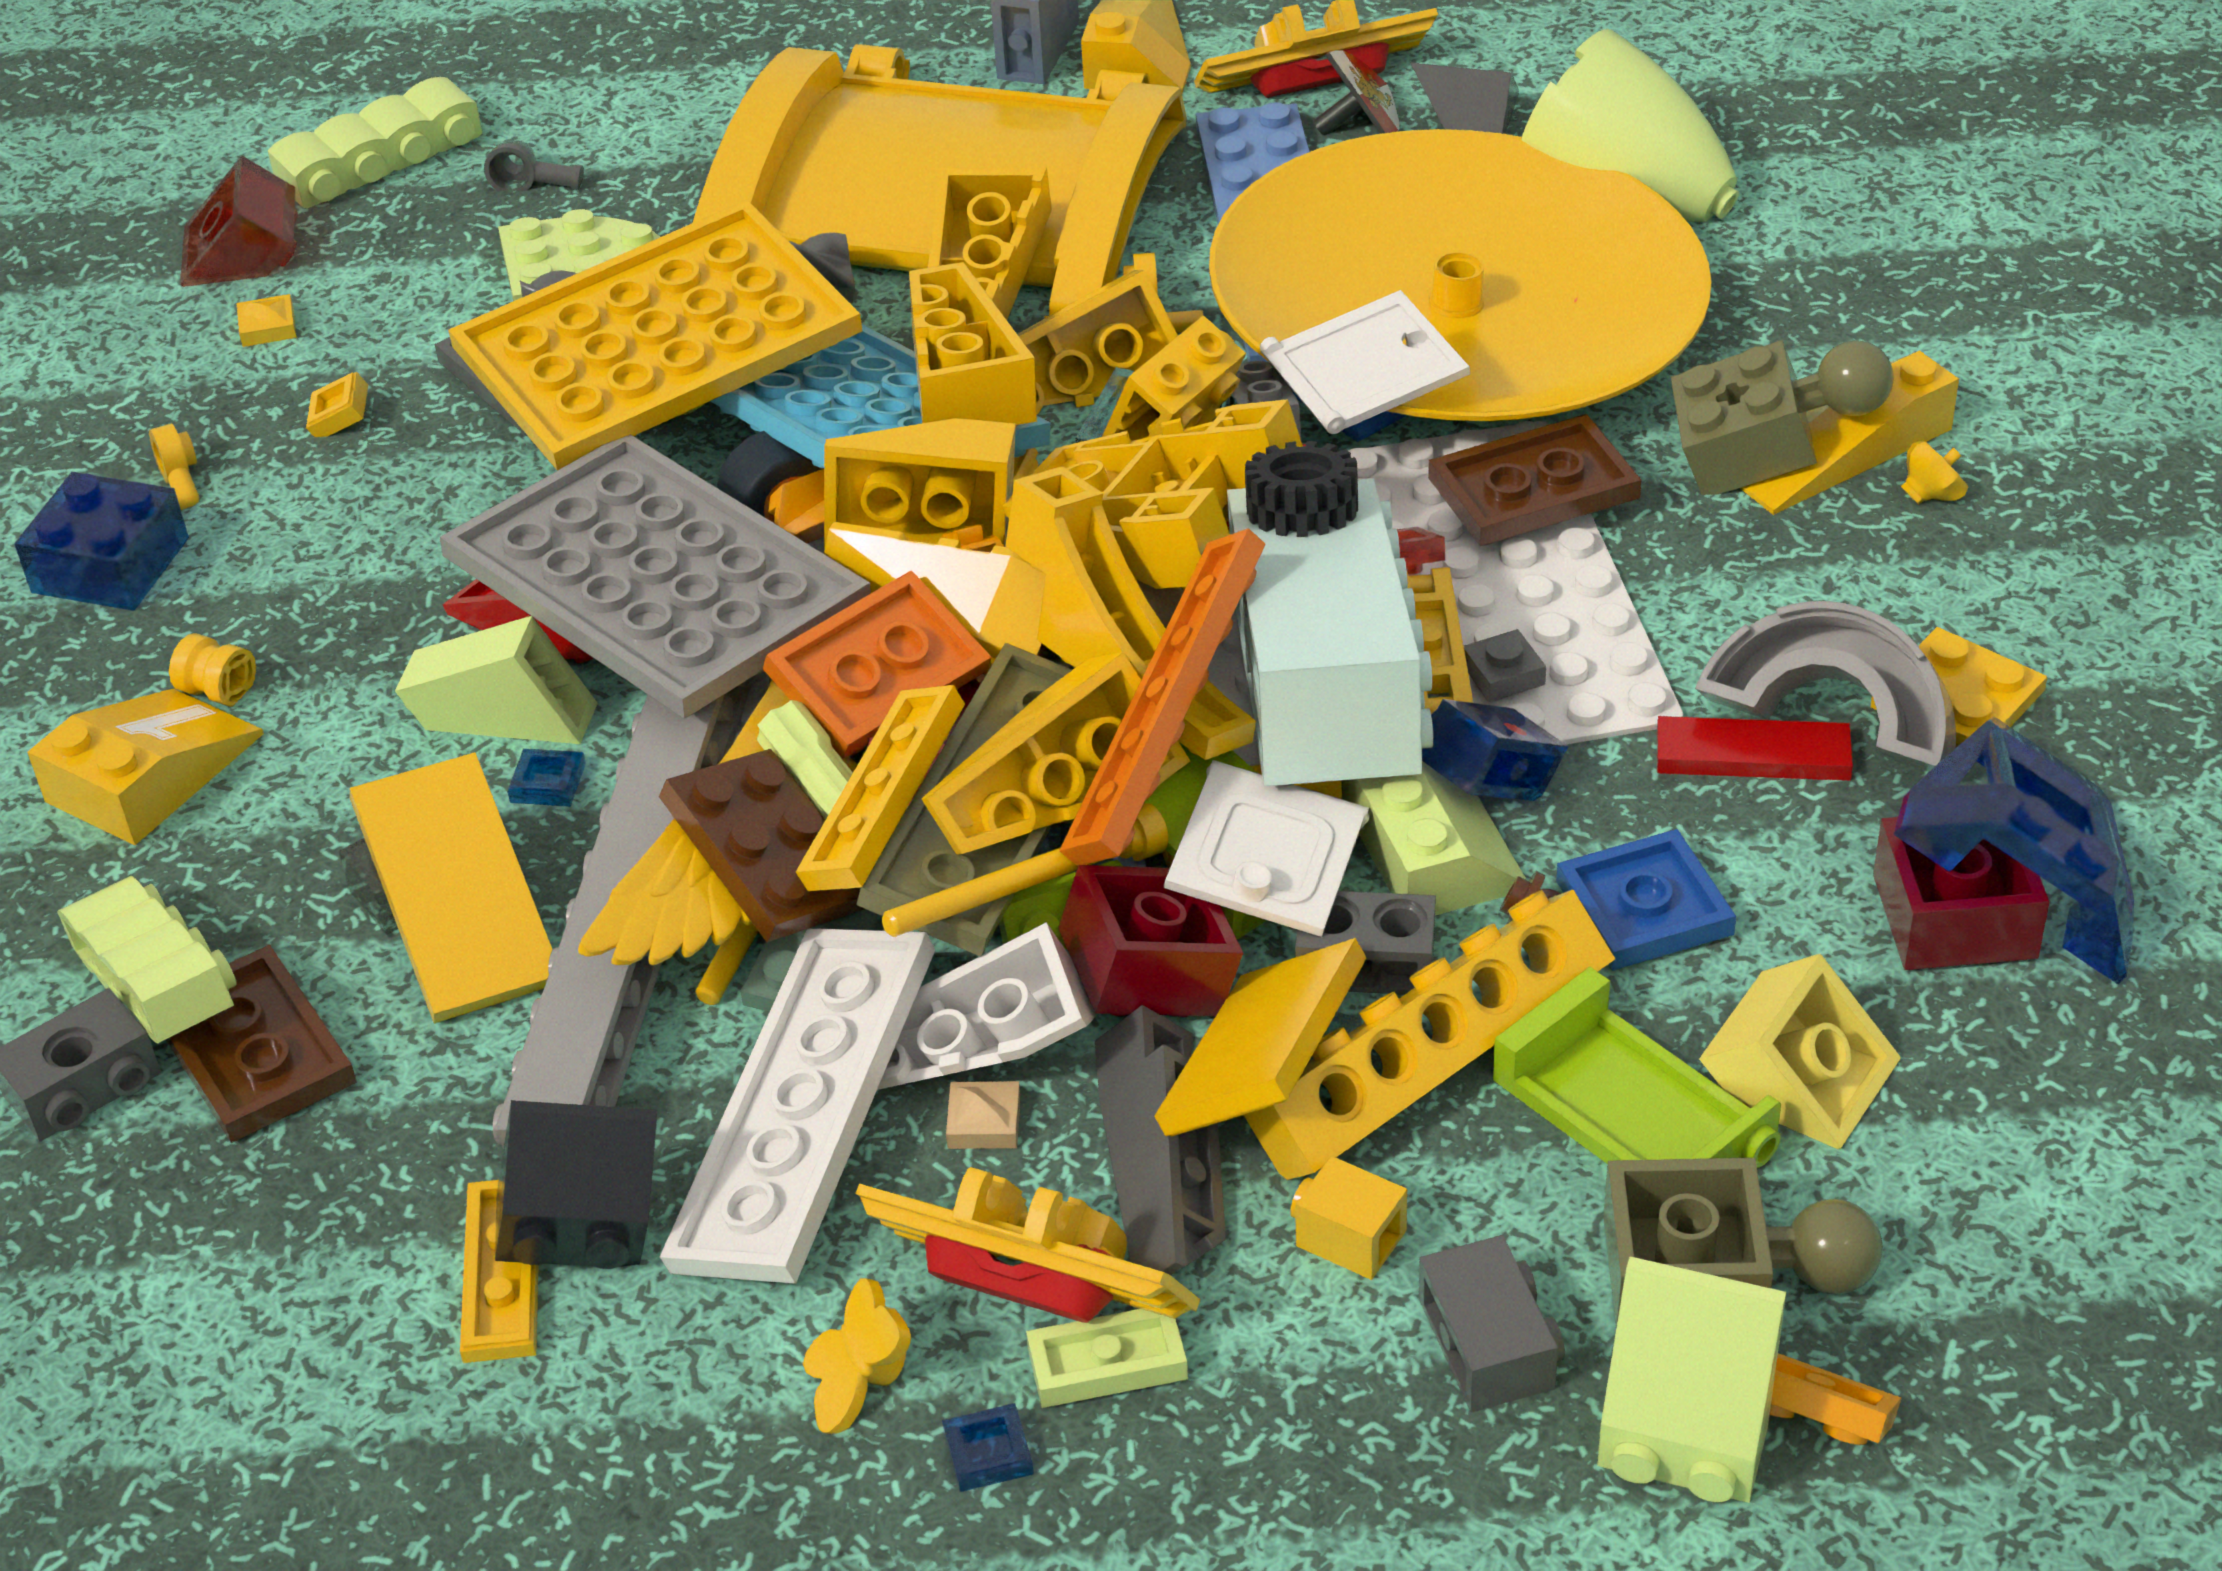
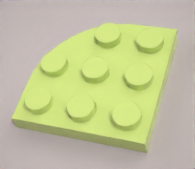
(566, 244)

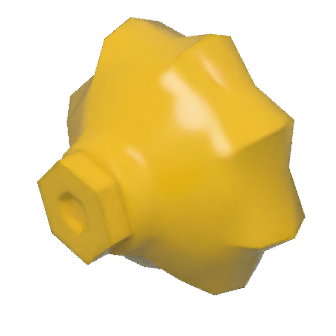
(1932, 475)

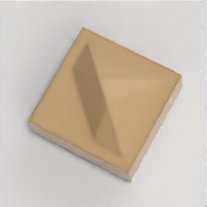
(983, 1115)

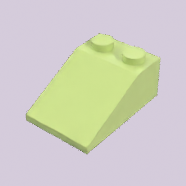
(1690, 1380)

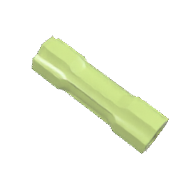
(805, 753)

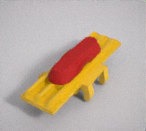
(1287, 53)
(1066, 1247)

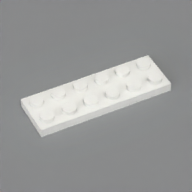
(798, 1106)

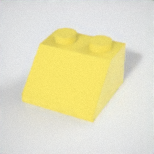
(1805, 1046)

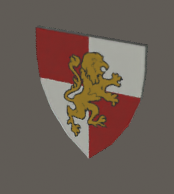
(1367, 94)

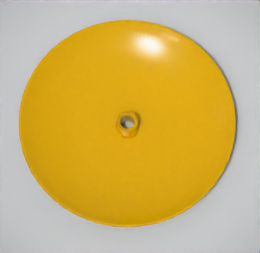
(1486, 249)

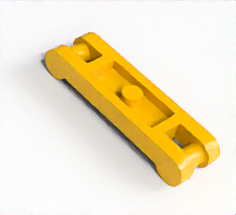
(1441, 636)

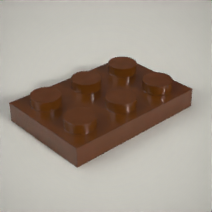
(1534, 479)
(754, 834)
(263, 1052)

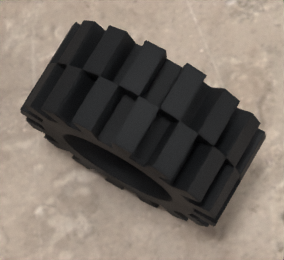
(1301, 488)

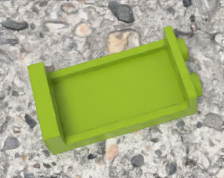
(1621, 1088)

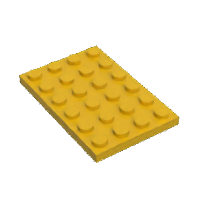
(654, 332)

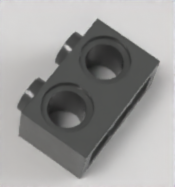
(1390, 929)

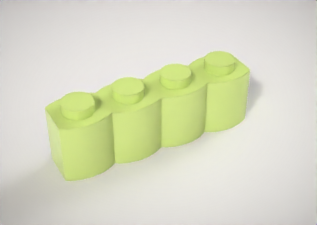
(376, 141)
(149, 957)

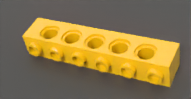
(1559, 945)

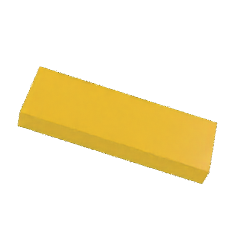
(496, 1295)

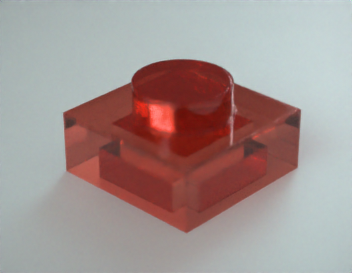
(1420, 547)

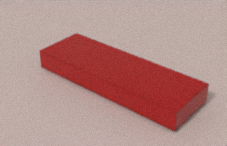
(1754, 748)

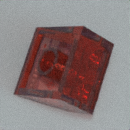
(240, 228)

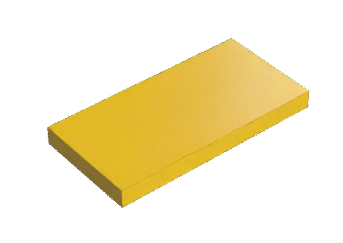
(454, 886)
(1261, 1039)

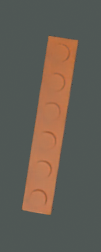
(1162, 699)

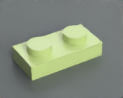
(1105, 1356)

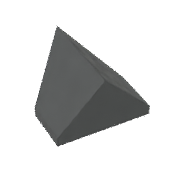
(1469, 96)

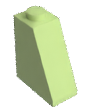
(498, 685)

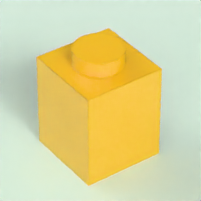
(1349, 1216)

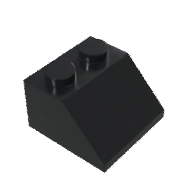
(575, 1184)

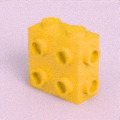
(1179, 381)

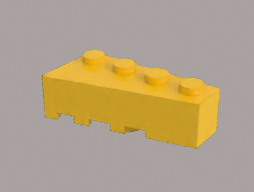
(991, 224)
(967, 351)

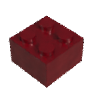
(1972, 915)
(1147, 943)

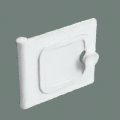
(1361, 366)
(1266, 848)

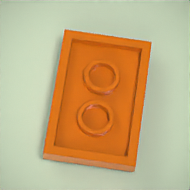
(871, 651)

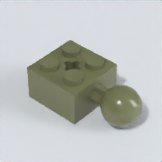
(1749, 413)
(1713, 1223)

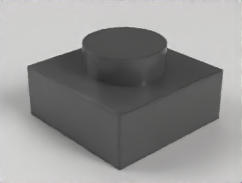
(1504, 665)

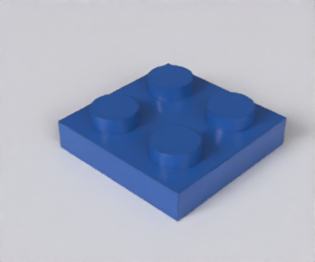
(1648, 898)

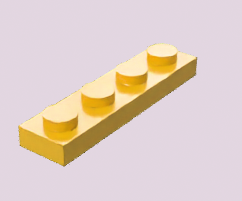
(880, 789)

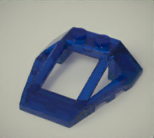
(2040, 818)

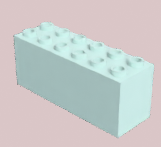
(1334, 650)

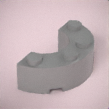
(1840, 643)

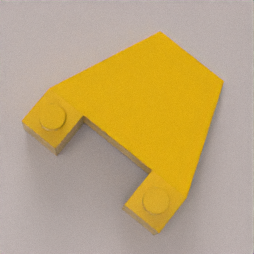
(1171, 487)

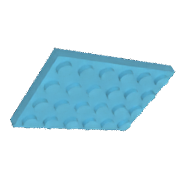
(842, 392)

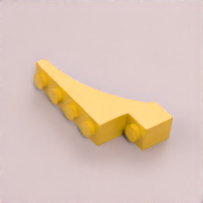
(1095, 601)

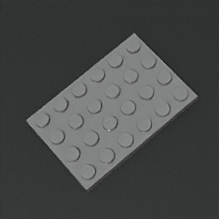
(653, 572)

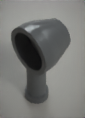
(500, 168)

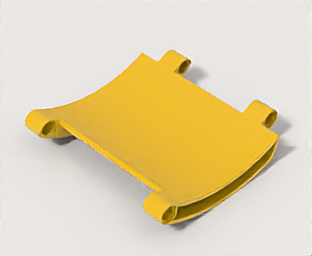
(867, 145)

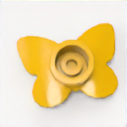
(864, 1351)

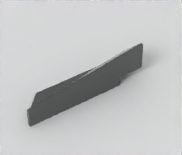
(1163, 1183)

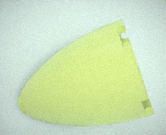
(1634, 119)

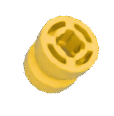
(204, 666)

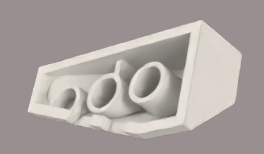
(991, 1010)

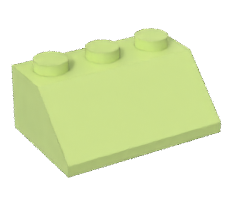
(1433, 839)

